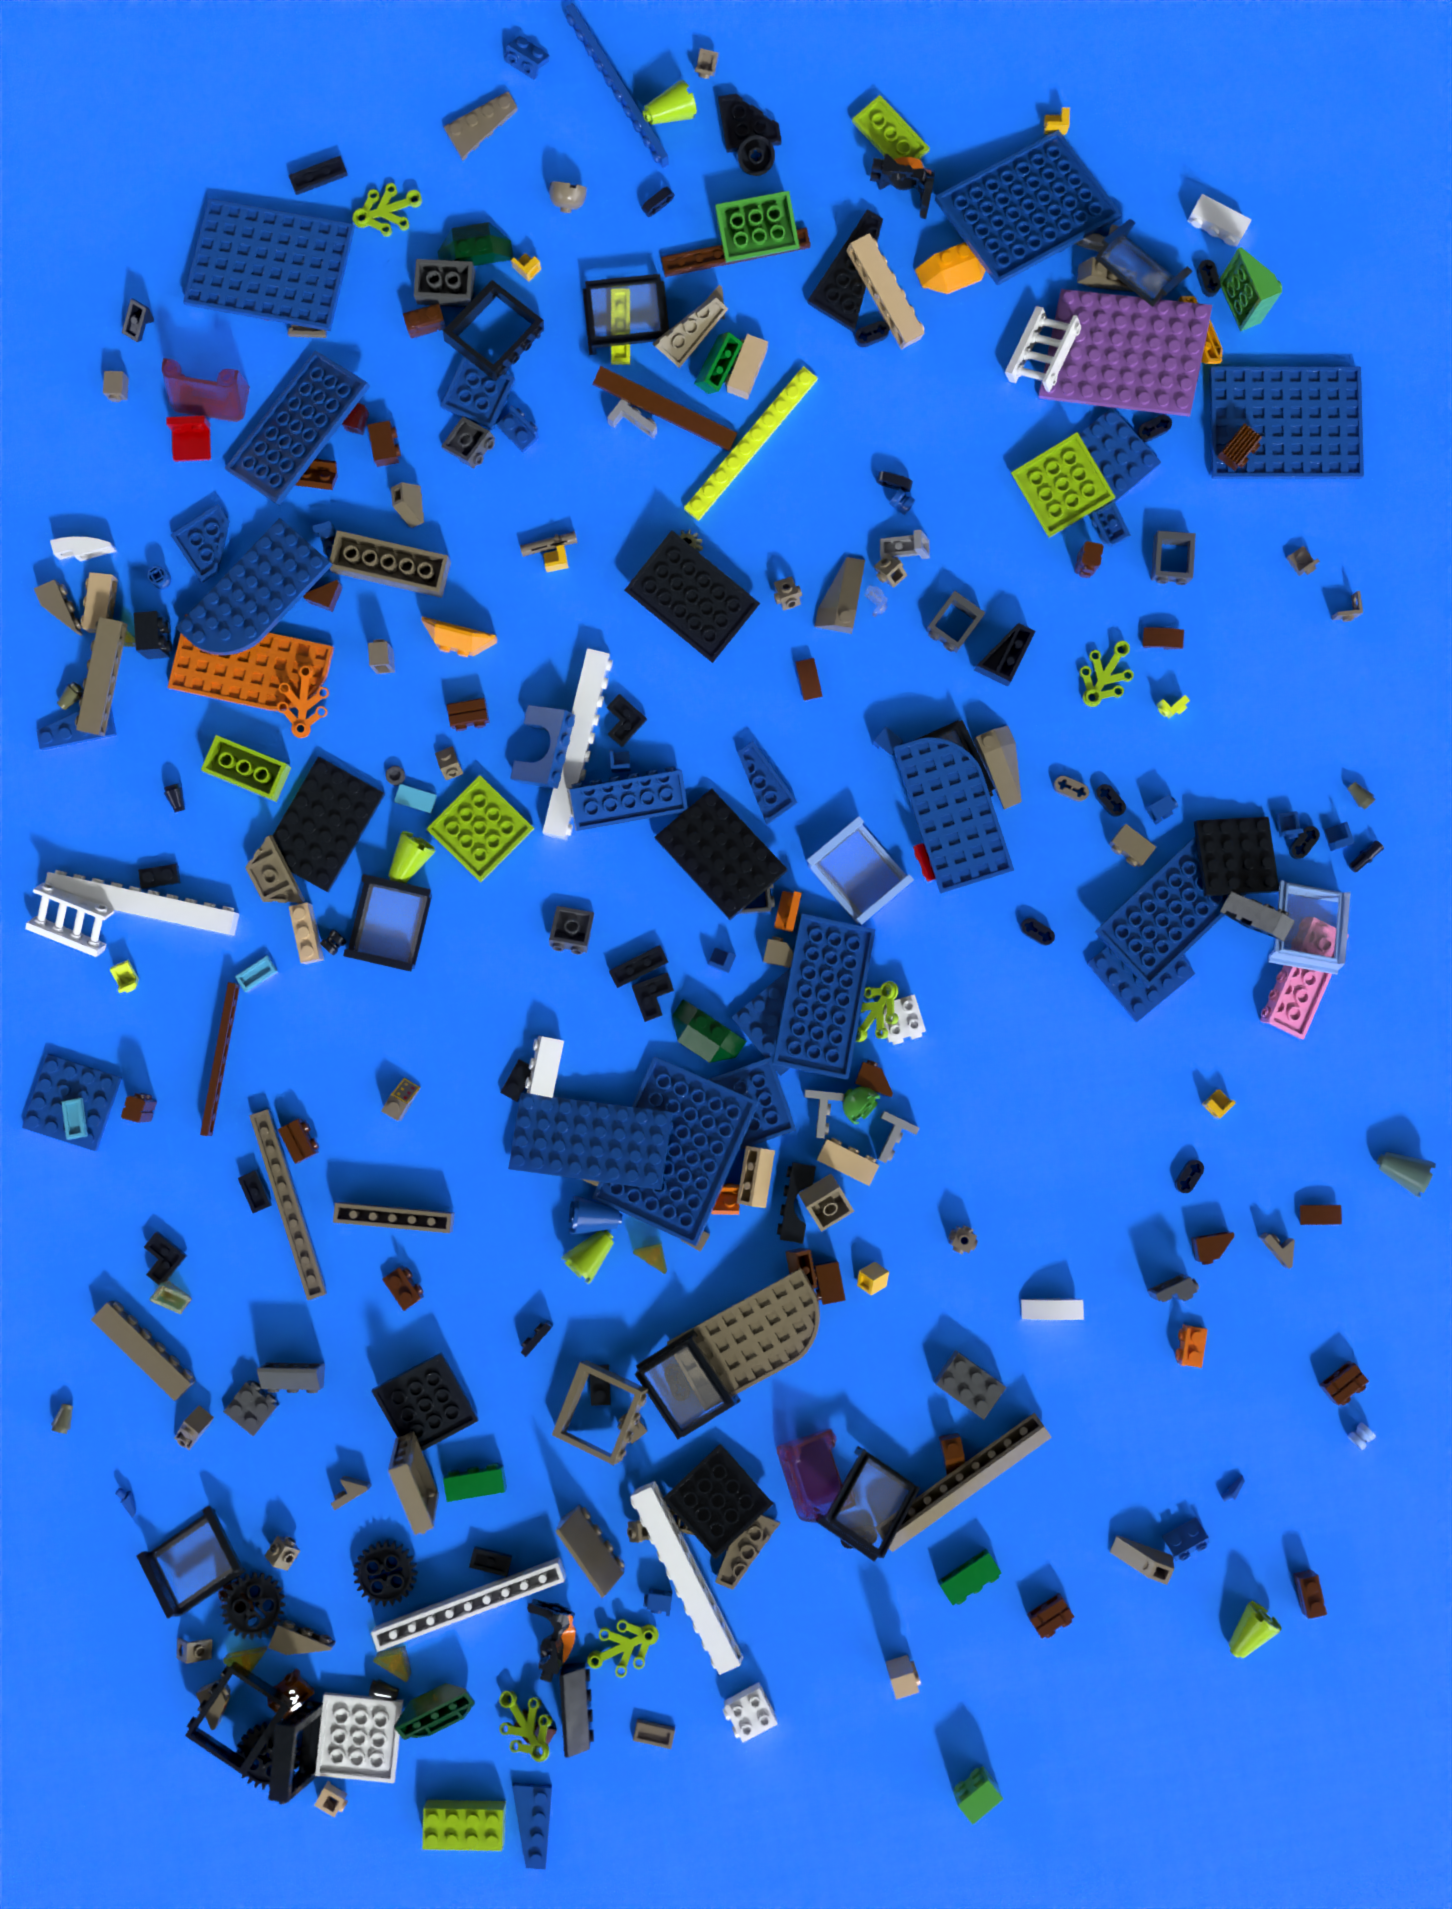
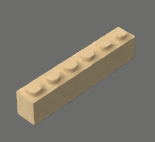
(885, 291)

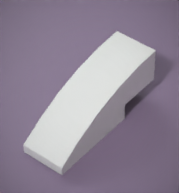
(80, 547)
(1052, 1309)

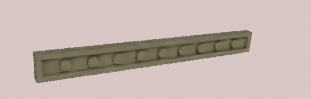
(288, 1204)

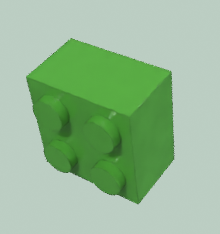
(977, 1794)

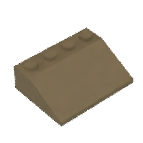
(590, 1549)

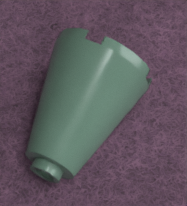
(1407, 1171)

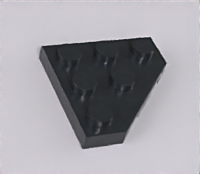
(743, 120)

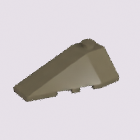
(840, 603)
(1000, 760)

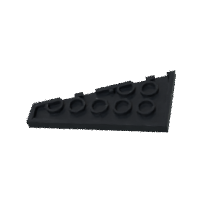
(842, 288)

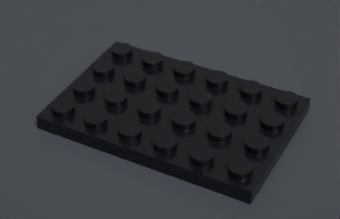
(692, 596)
(325, 823)
(721, 854)

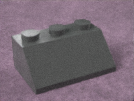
(292, 1377)

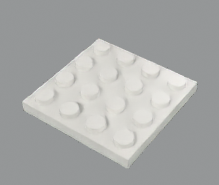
(358, 1738)

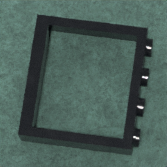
(472, 311)
(217, 1748)
(282, 1783)

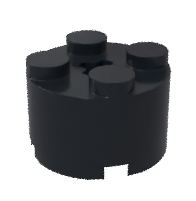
(764, 161)

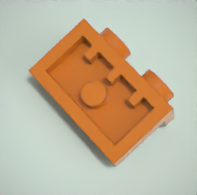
(787, 911)
(727, 1200)
(1191, 1346)

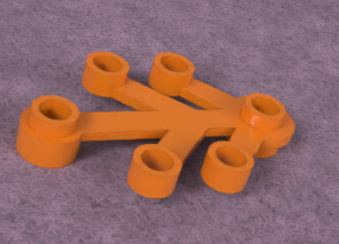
(303, 703)

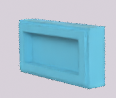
(415, 798)
(256, 973)
(74, 1118)

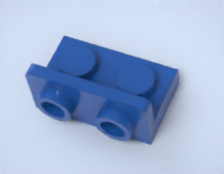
(518, 429)

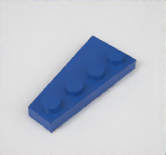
(64, 732)
(767, 786)
(533, 1816)

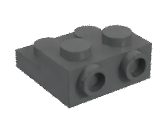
(469, 442)
(571, 930)
(1179, 1287)
(251, 1407)

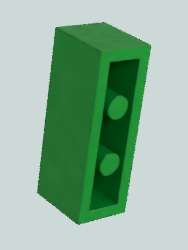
(718, 363)
(474, 1482)
(970, 1577)

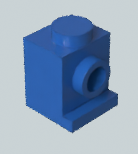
(1162, 808)
(658, 1601)

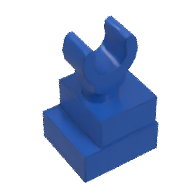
(326, 533)

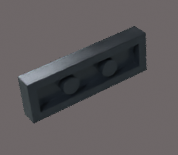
(318, 175)
(638, 966)

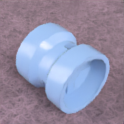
(1361, 1436)

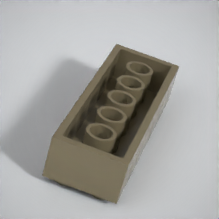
(389, 564)

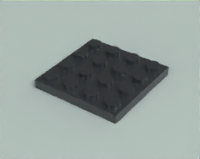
(1236, 856)
(426, 1402)
(717, 1501)

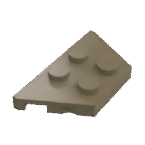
(272, 876)

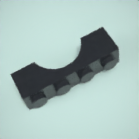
(792, 1227)

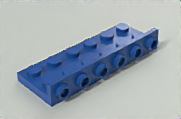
(627, 798)

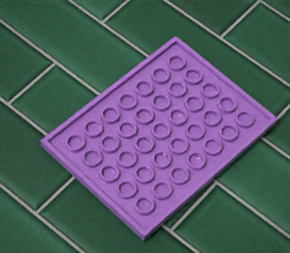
(1130, 352)

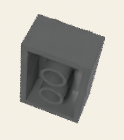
(444, 282)
(969, 1384)

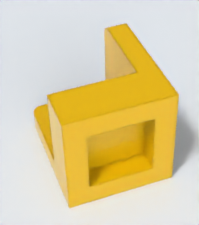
(1057, 122)
(526, 266)
(556, 559)
(1218, 1104)
(872, 1278)

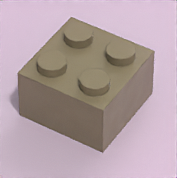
(826, 1202)

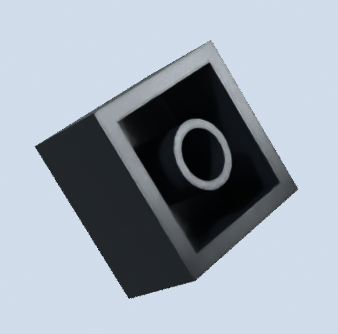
(152, 635)

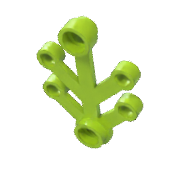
(385, 210)
(1105, 677)
(888, 993)
(625, 1645)
(526, 1727)

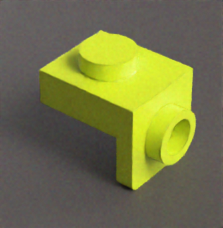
(1166, 710)
(125, 976)

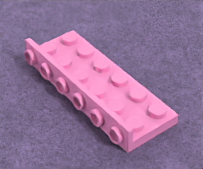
(1295, 999)

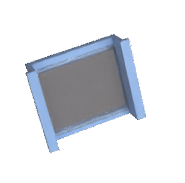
(858, 871)
(1319, 929)

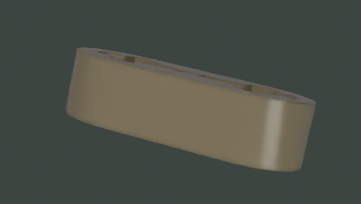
(1069, 793)

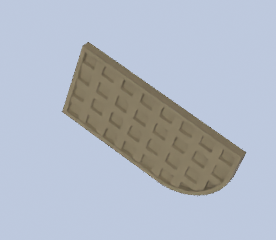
(761, 1332)

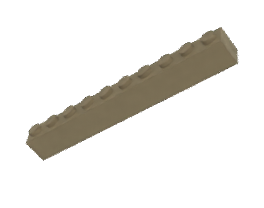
(971, 1477)

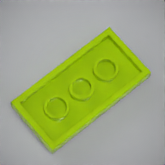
(889, 131)

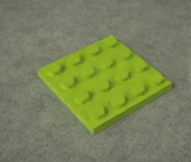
(1063, 485)
(480, 828)

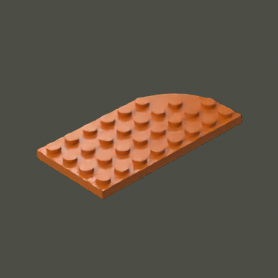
(251, 675)

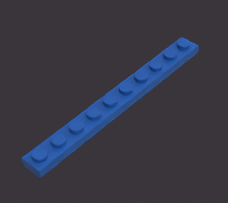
(620, 91)

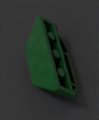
(476, 244)
(705, 1035)
(434, 1711)

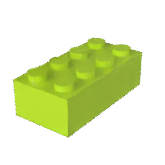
(246, 768)
(464, 1825)

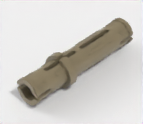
(548, 544)

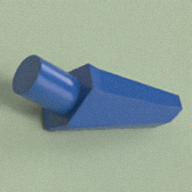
(1233, 1490)
(127, 1501)

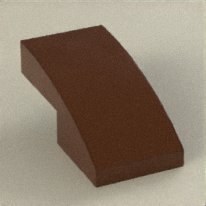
(1163, 638)
(808, 679)
(1320, 1215)

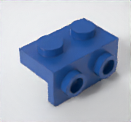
(525, 57)
(1110, 524)
(1186, 1539)

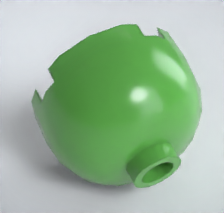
(859, 1103)

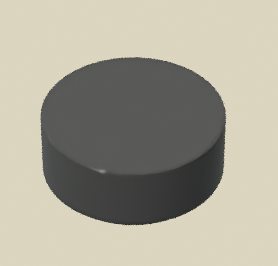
(395, 775)

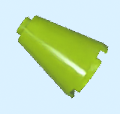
(671, 105)
(409, 857)
(589, 1255)
(1253, 1630)

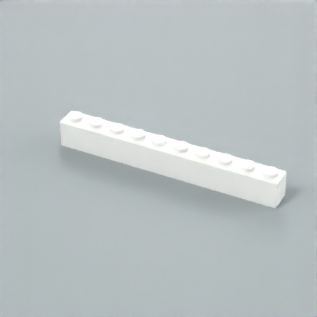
(585, 709)
(148, 904)
(686, 1577)
(468, 1604)

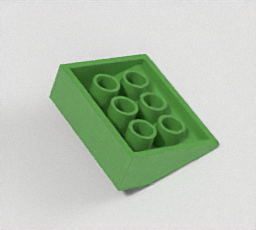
(757, 226)
(1249, 289)

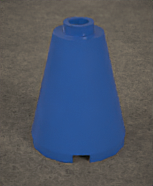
(592, 1216)

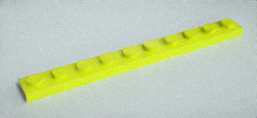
(750, 443)

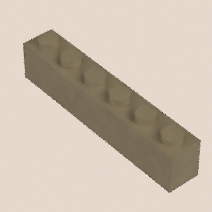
(101, 676)
(393, 1217)
(143, 1349)

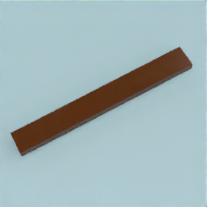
(714, 257)
(664, 408)
(220, 1059)

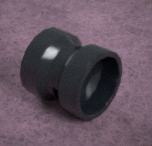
(331, 946)

